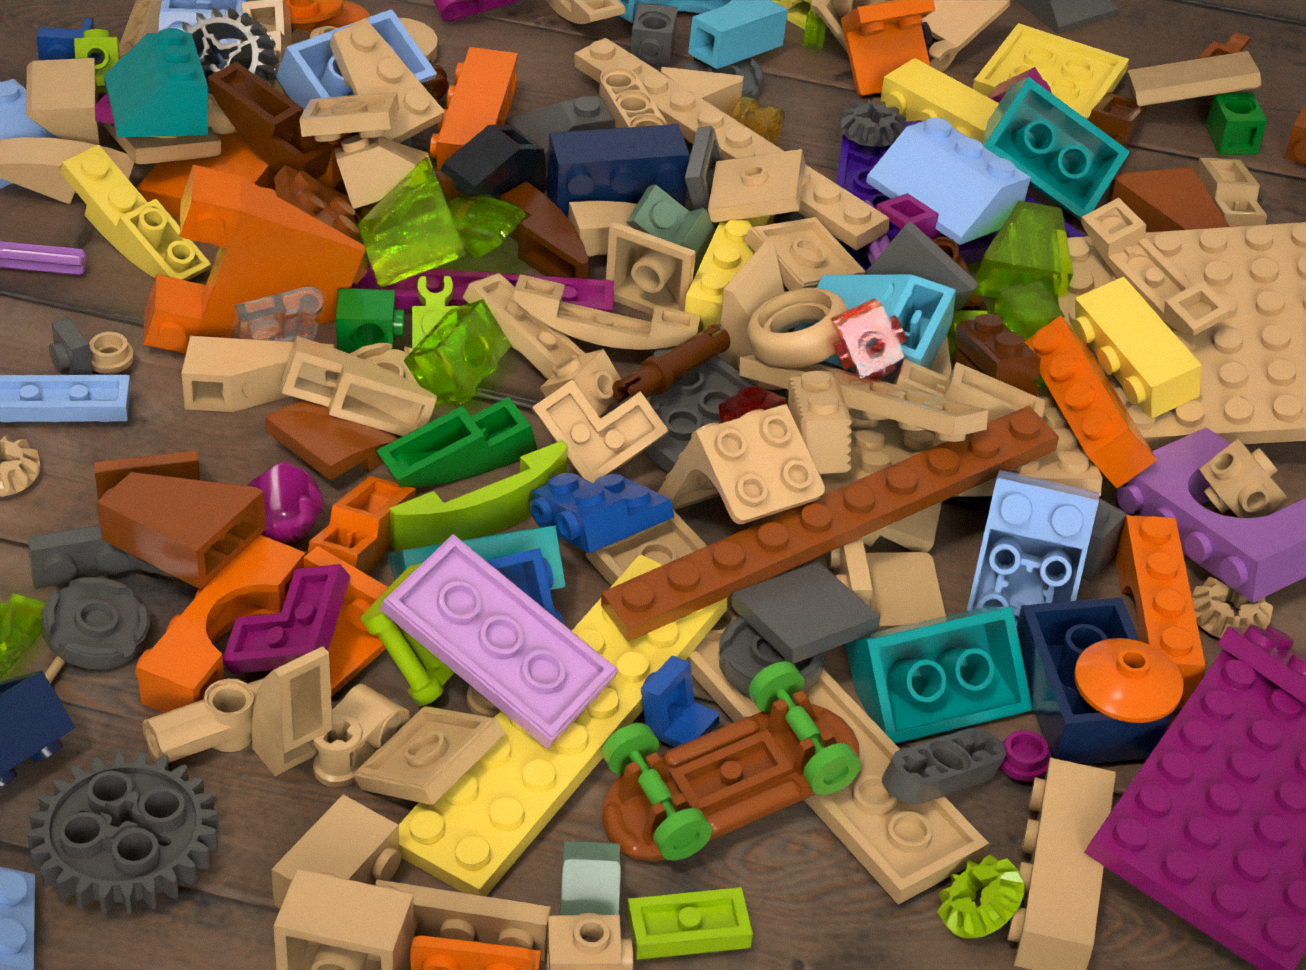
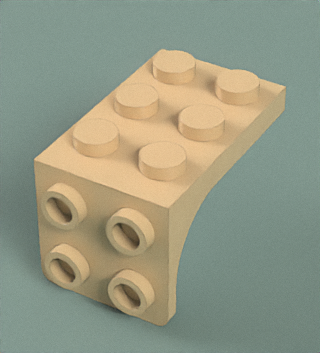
(750, 462)

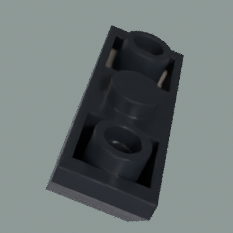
(497, 162)

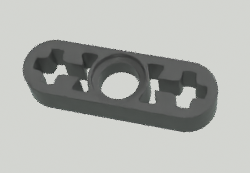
(943, 766)

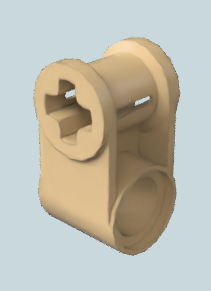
(360, 728)

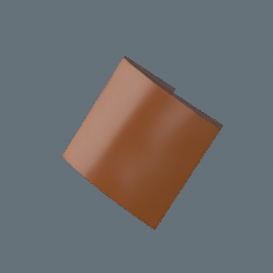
(325, 440)

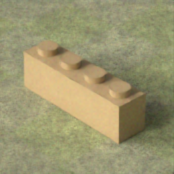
(1061, 881)

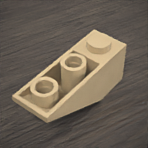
(233, 373)

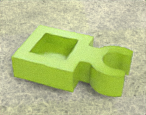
(435, 307)

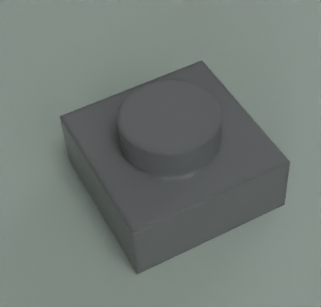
(70, 349)

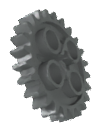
(123, 833)

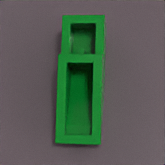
(459, 446)

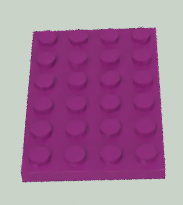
(1223, 817)

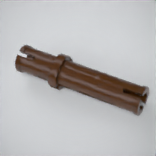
(660, 372)

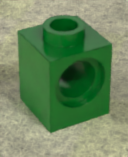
(1236, 123)
(367, 318)

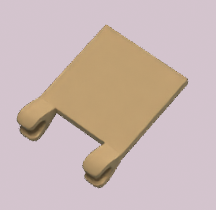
(957, 24)

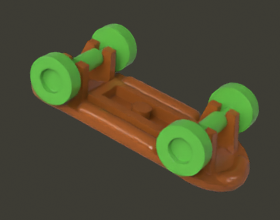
(727, 777)

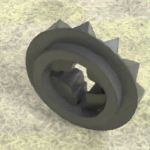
(859, 125)

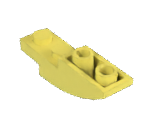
(130, 223)

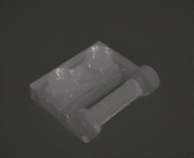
(267, 316)

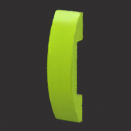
(479, 513)

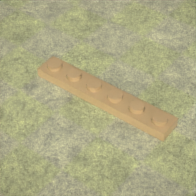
(882, 400)

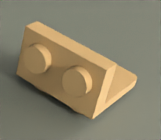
(894, 584)

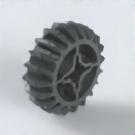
(254, 53)

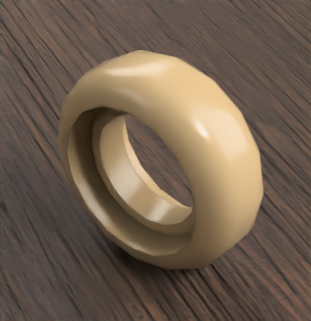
(791, 310)

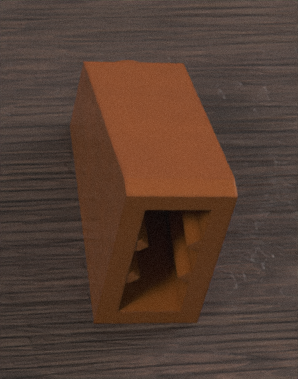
(1167, 199)
(181, 523)

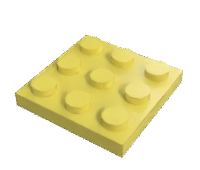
(1072, 70)

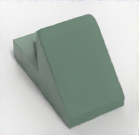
(669, 220)
(590, 878)

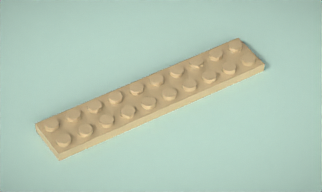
(895, 841)

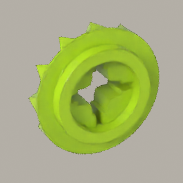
(999, 898)

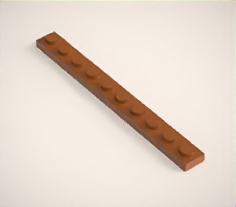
(825, 524)

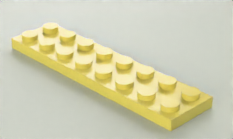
(519, 784)

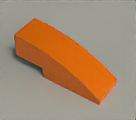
(361, 523)

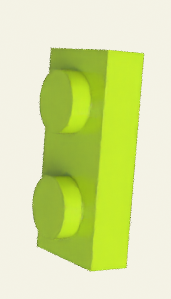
(689, 923)

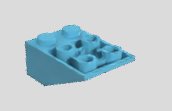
(919, 304)

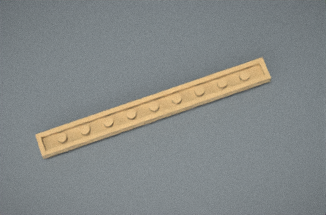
(833, 206)

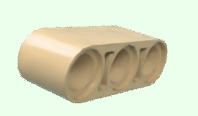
(628, 99)

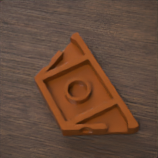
(320, 202)

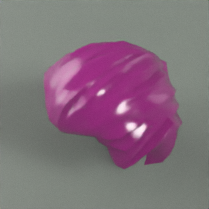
(290, 502)

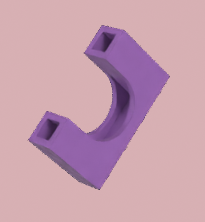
(1244, 553)

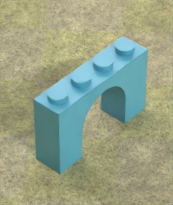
(726, 28)

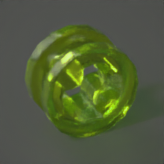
(814, 31)

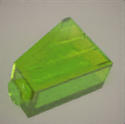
(1028, 250)

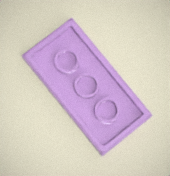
(499, 640)

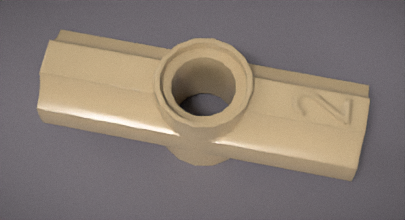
(215, 722)

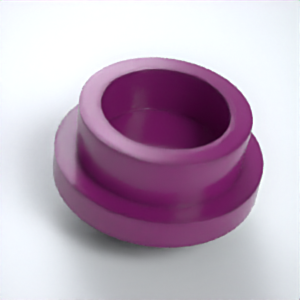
(1025, 756)

